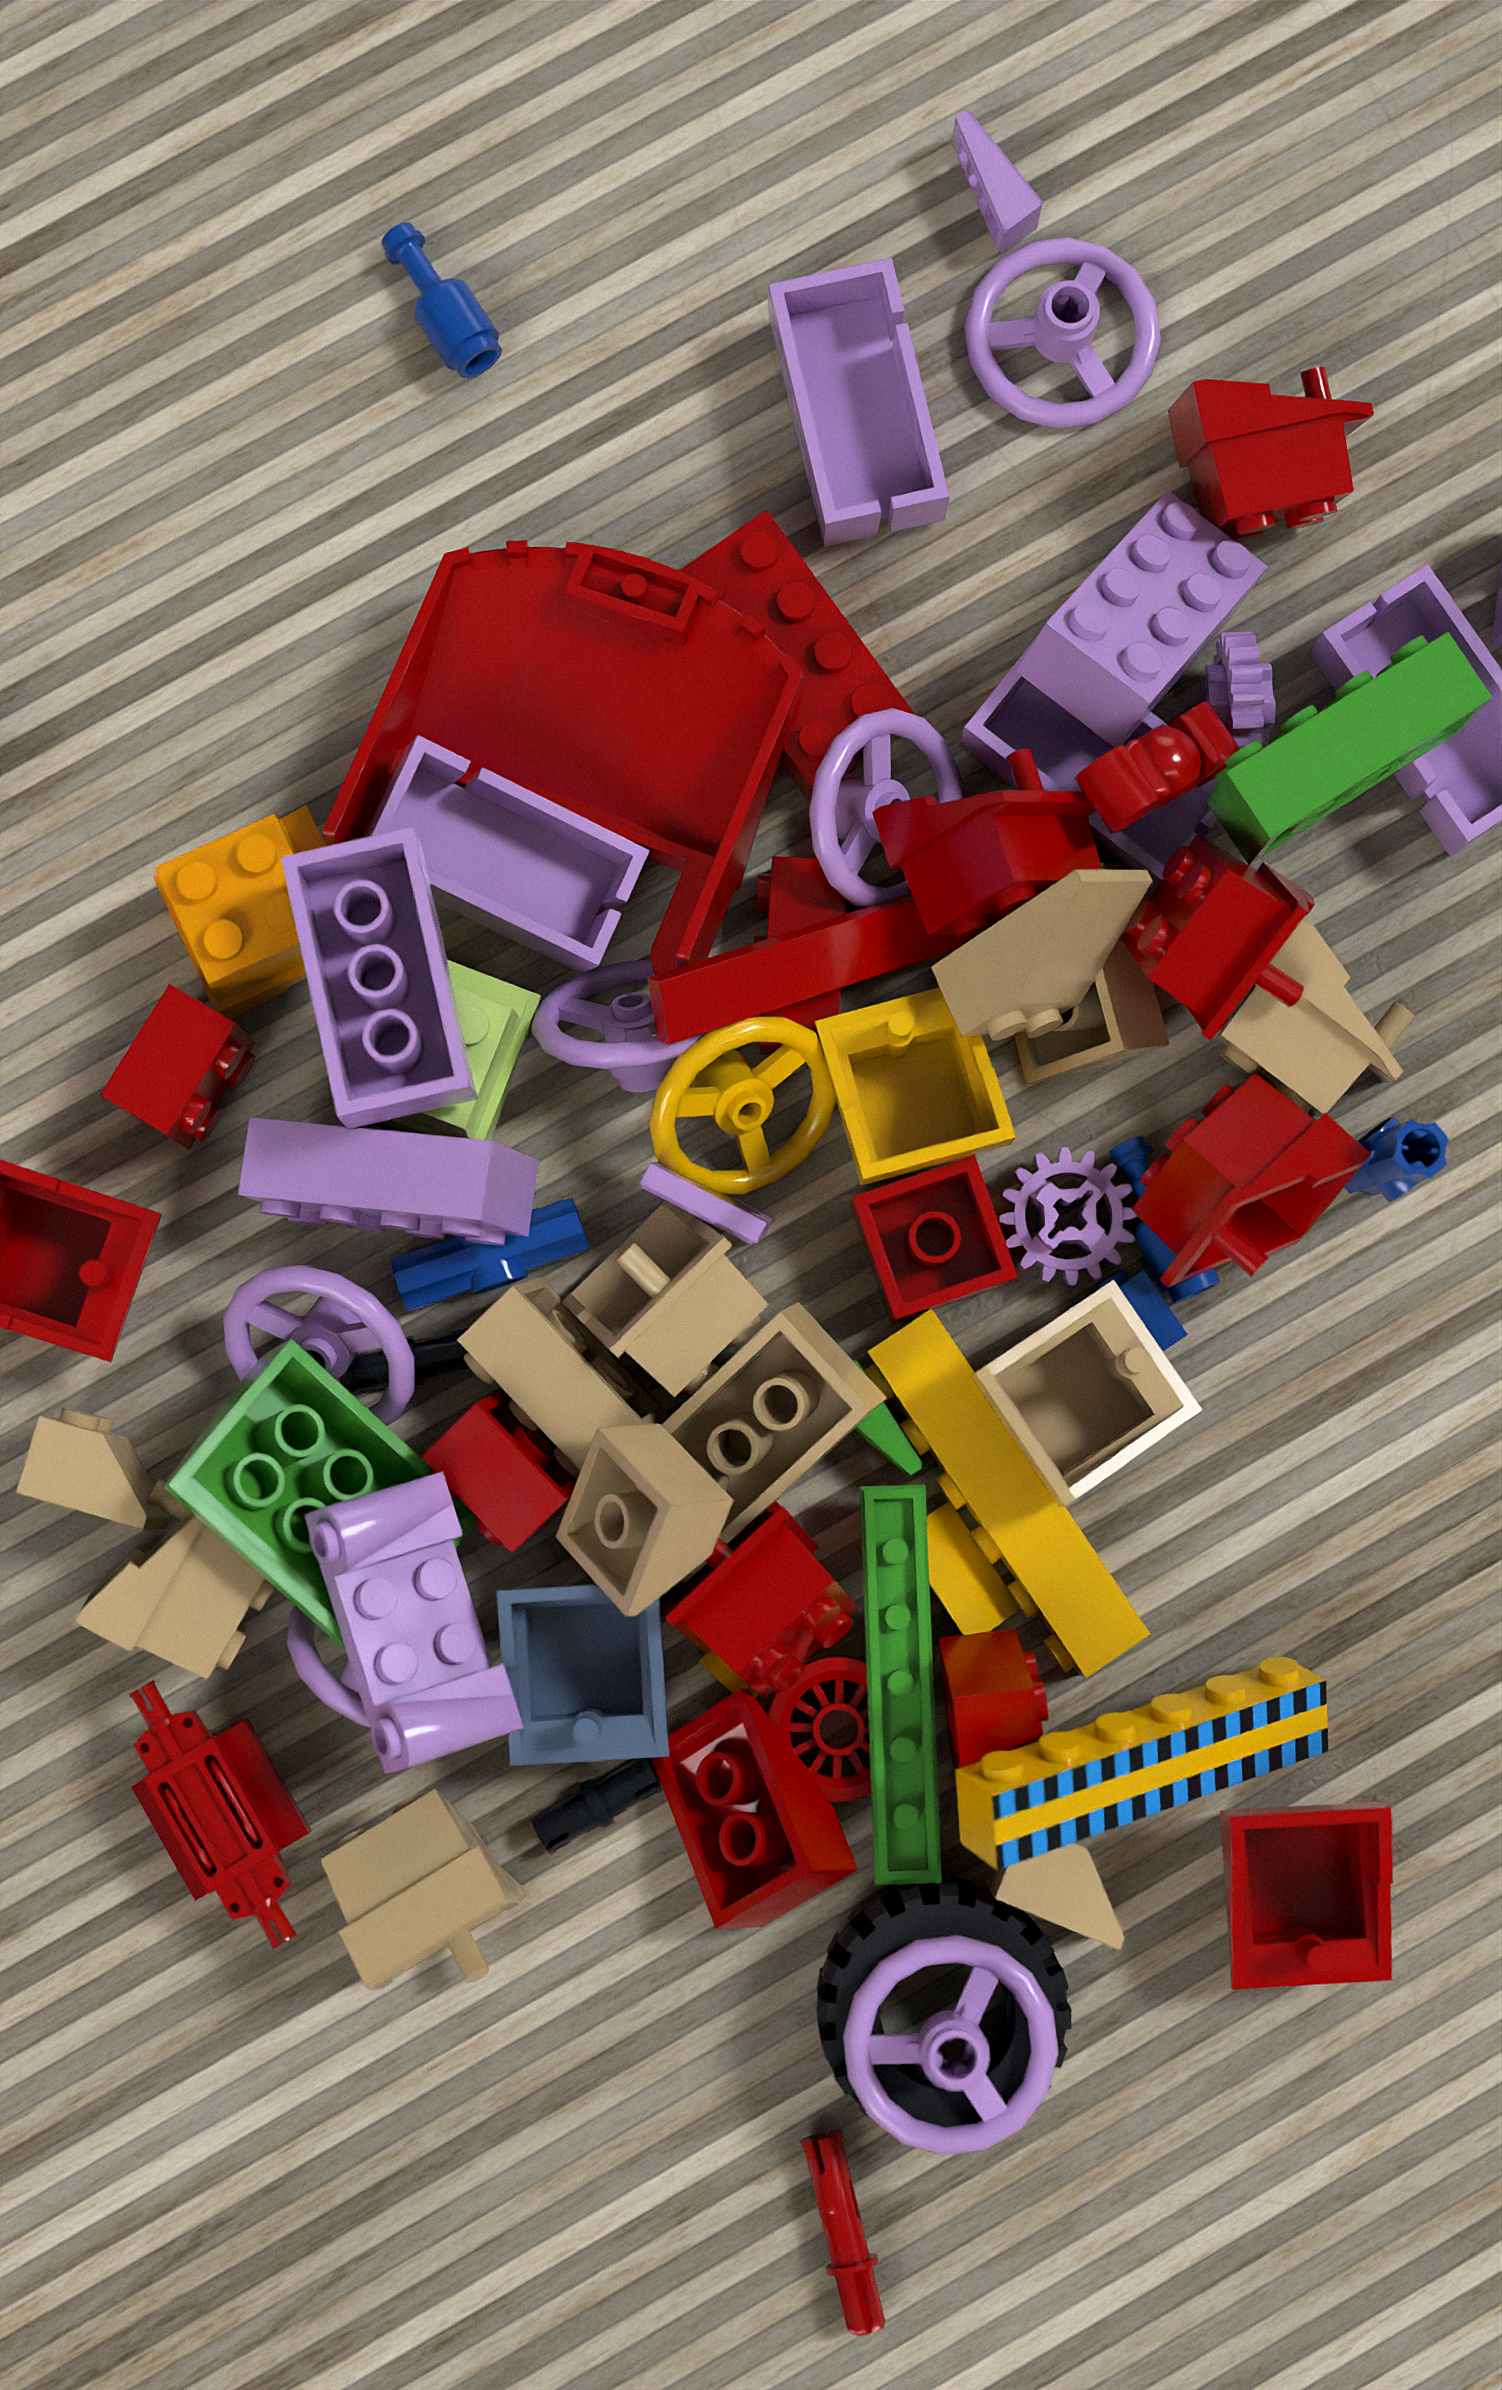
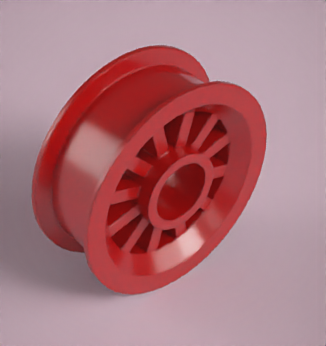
(818, 1670)

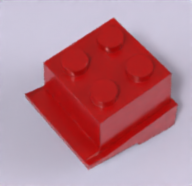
(1265, 454)
(987, 851)
(1216, 931)
(1244, 1180)
(69, 1260)
(764, 1604)
(1308, 1894)

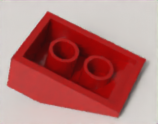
(750, 1815)

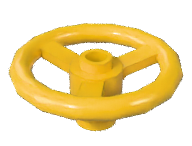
(741, 1101)

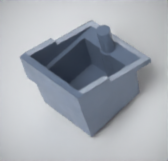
(582, 1676)

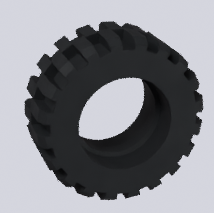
(925, 1913)

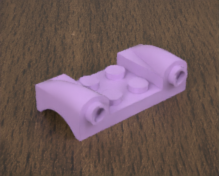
(411, 1623)

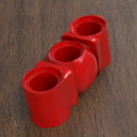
(1157, 767)

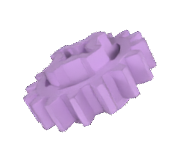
(1240, 688)
(1090, 1236)

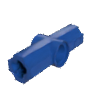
(1399, 1157)
(465, 1266)

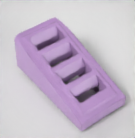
(1001, 192)

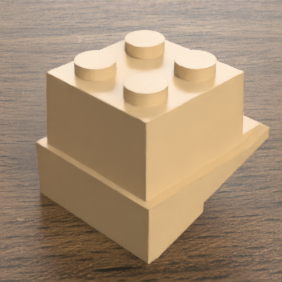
(1321, 1040)
(669, 1300)
(1086, 1393)
(178, 1596)
(416, 1889)

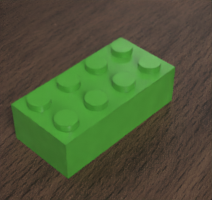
(1348, 746)

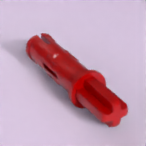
(844, 2233)

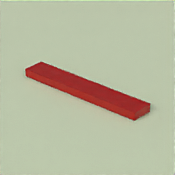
(791, 968)

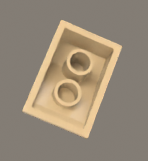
(1040, 955)

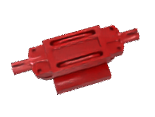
(219, 1810)

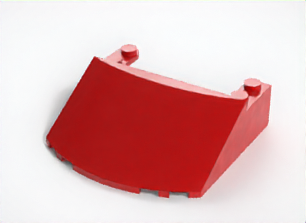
(603, 694)

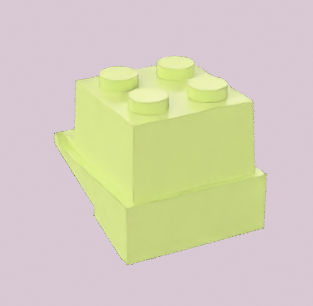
(495, 1028)

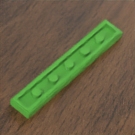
(900, 1685)

